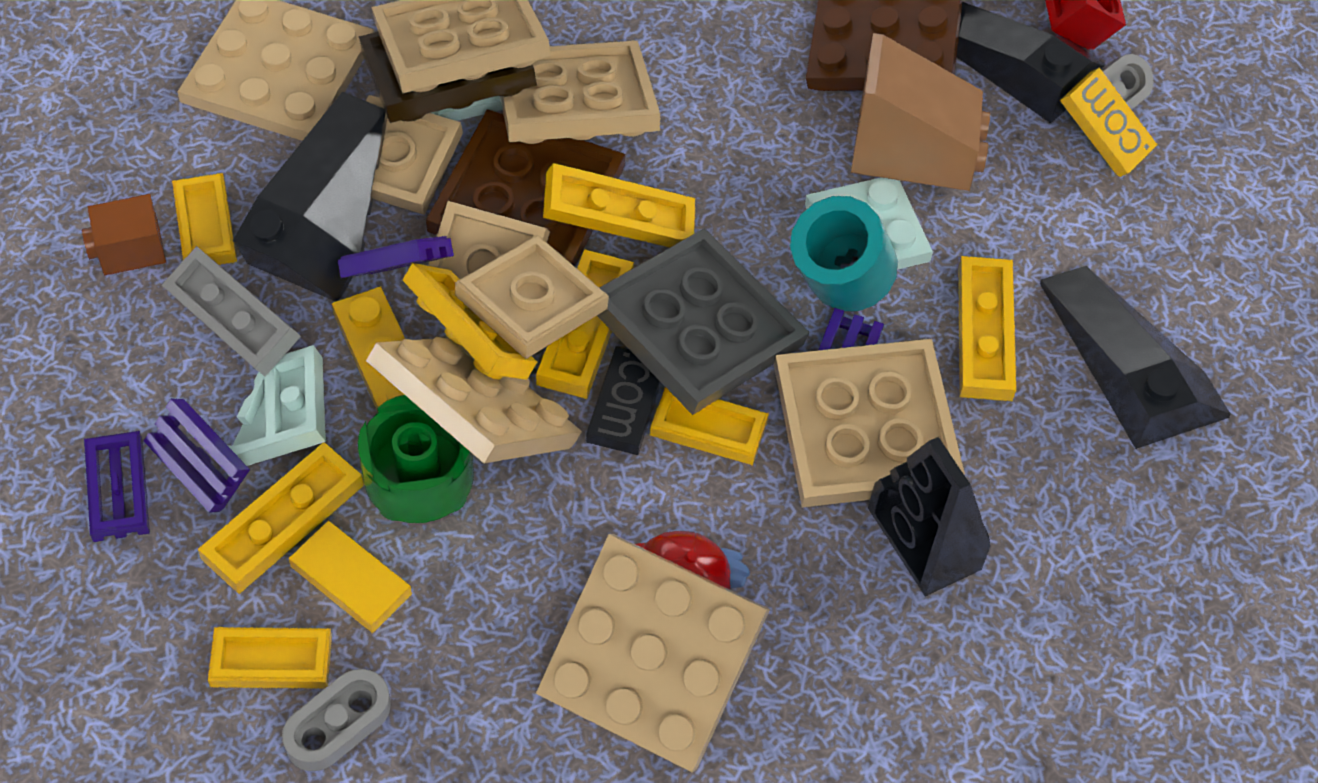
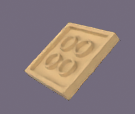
(457, 39)
(275, 66)
(584, 95)
(484, 414)
(860, 415)
(652, 652)

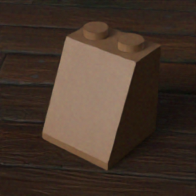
(918, 121)

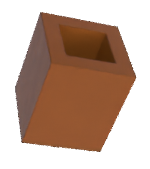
(124, 235)

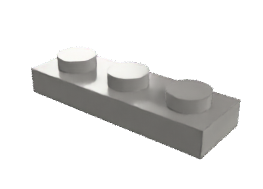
(231, 311)

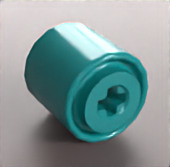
(833, 234)

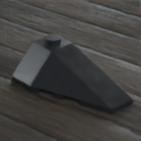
(1022, 59)
(318, 200)
(1139, 370)
(931, 518)

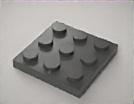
(699, 320)

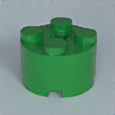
(413, 464)

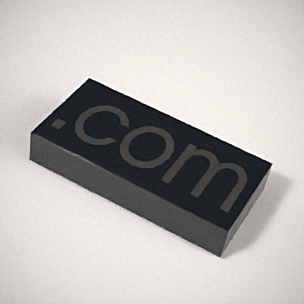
(623, 404)

